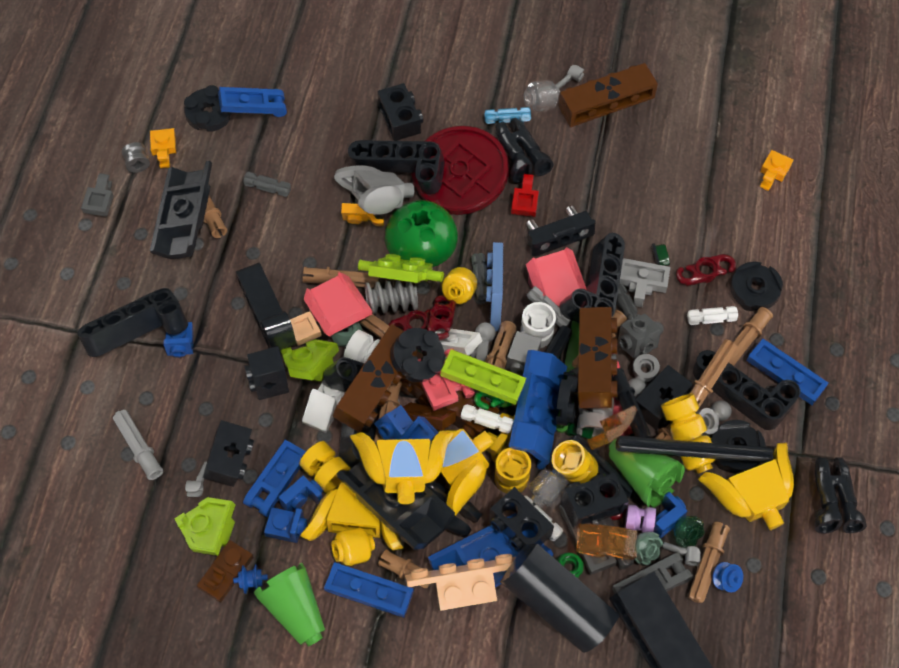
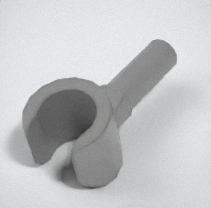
(574, 72)
(195, 488)
(691, 553)

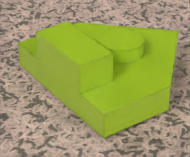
(311, 360)
(208, 525)

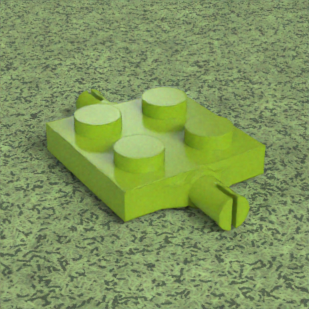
(398, 269)

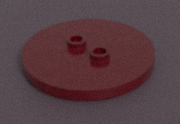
(473, 170)

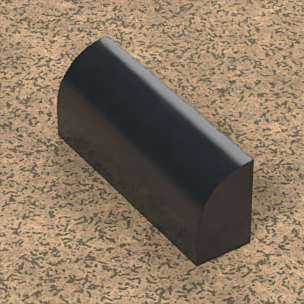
(559, 598)
(658, 625)

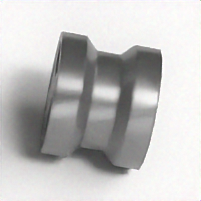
(135, 157)

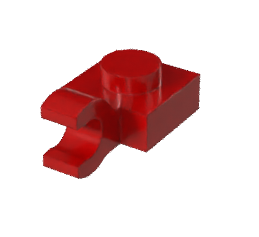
(525, 199)

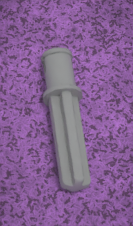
(140, 449)

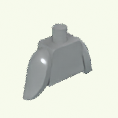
(375, 190)

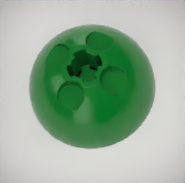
(421, 231)

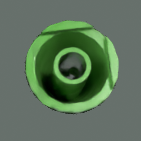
(648, 473)
(293, 604)

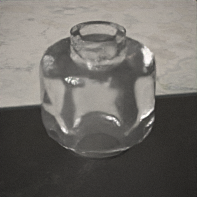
(541, 95)
(548, 488)

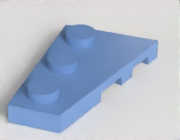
(495, 279)

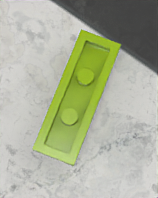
(483, 376)

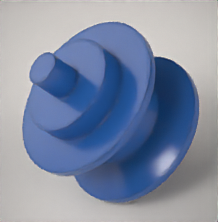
(727, 577)
(250, 578)

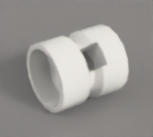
(539, 321)
(360, 346)

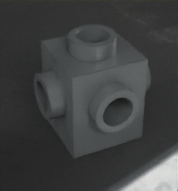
(639, 335)

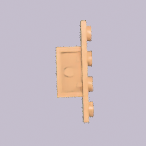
(462, 584)

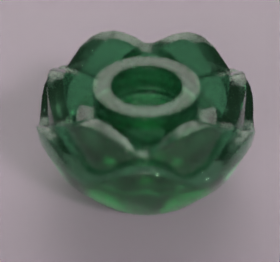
(688, 531)

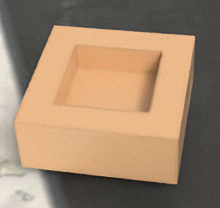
(305, 328)

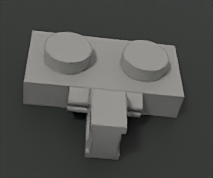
(643, 278)

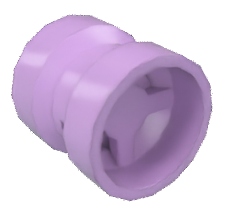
(633, 518)

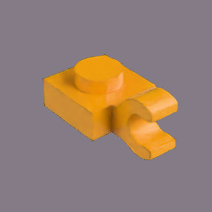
(162, 144)
(775, 167)
(356, 215)

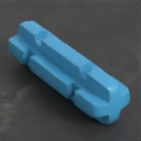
(507, 114)

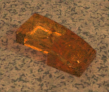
(613, 427)
(606, 540)

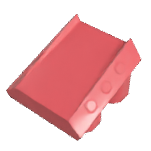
(556, 275)
(336, 304)

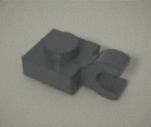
(98, 199)

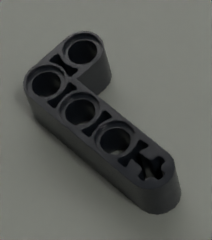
(371, 152)
(602, 279)
(265, 307)
(133, 321)
(349, 369)
(743, 385)

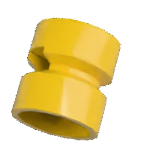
(685, 422)
(574, 462)
(323, 464)
(512, 470)

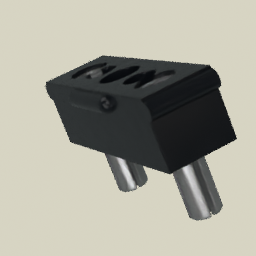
(561, 232)

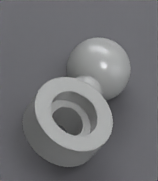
(487, 334)
(638, 382)
(718, 412)

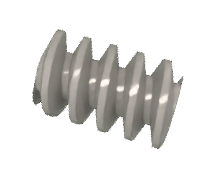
(391, 296)

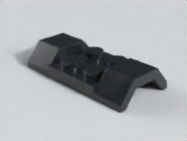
(181, 212)
(414, 522)

